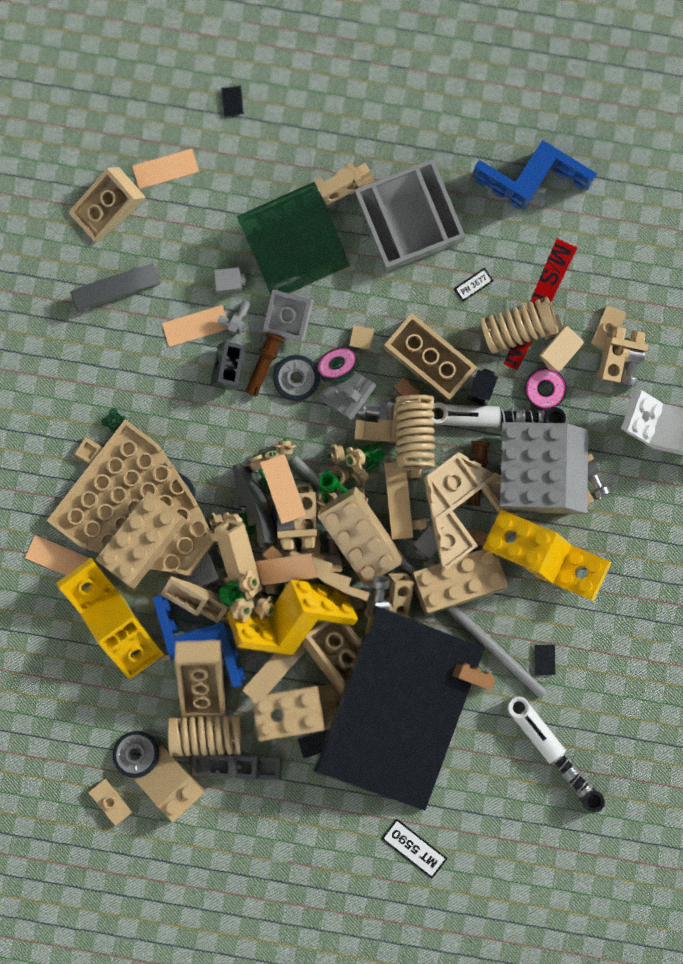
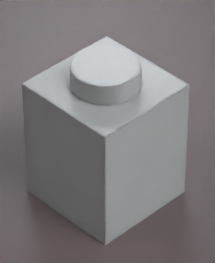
(229, 280)
(426, 545)

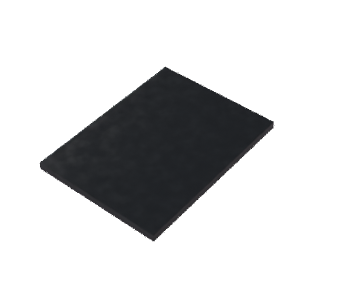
(398, 709)

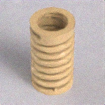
(525, 331)
(421, 430)
(212, 740)

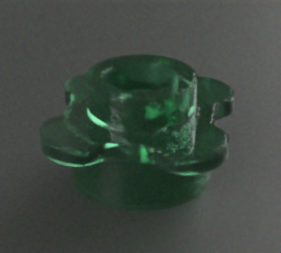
(113, 414)

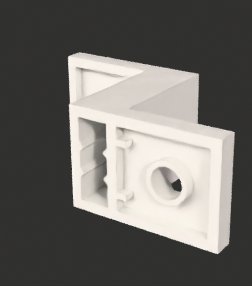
(654, 423)

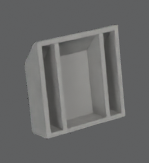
(409, 215)
(544, 468)

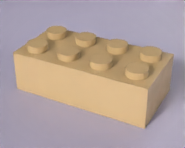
(430, 357)
(360, 535)
(141, 540)
(465, 581)
(334, 650)
(200, 678)

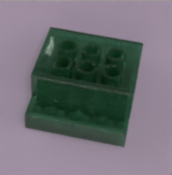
(293, 240)

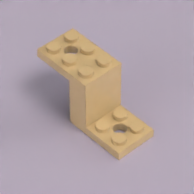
(303, 711)

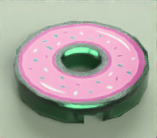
(336, 356)
(550, 377)

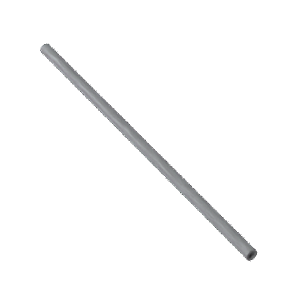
(455, 612)

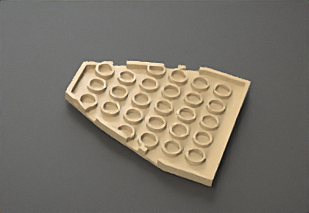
(114, 487)

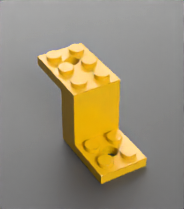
(546, 555)
(293, 617)
(110, 618)

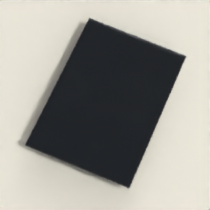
(232, 100)
(545, 660)
(312, 744)

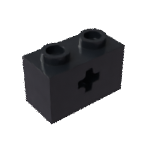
(227, 365)
(482, 387)

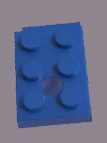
(533, 175)
(216, 632)

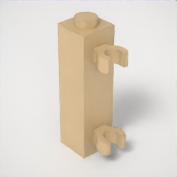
(399, 503)
(235, 552)

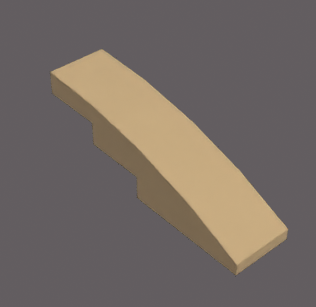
(336, 580)
(196, 599)
(272, 673)

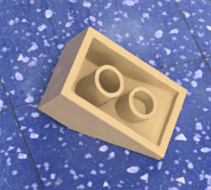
(106, 203)
(170, 786)

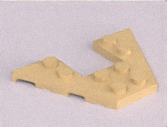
(446, 490)

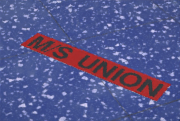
(547, 285)

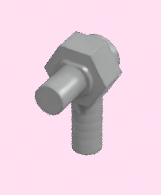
(235, 324)

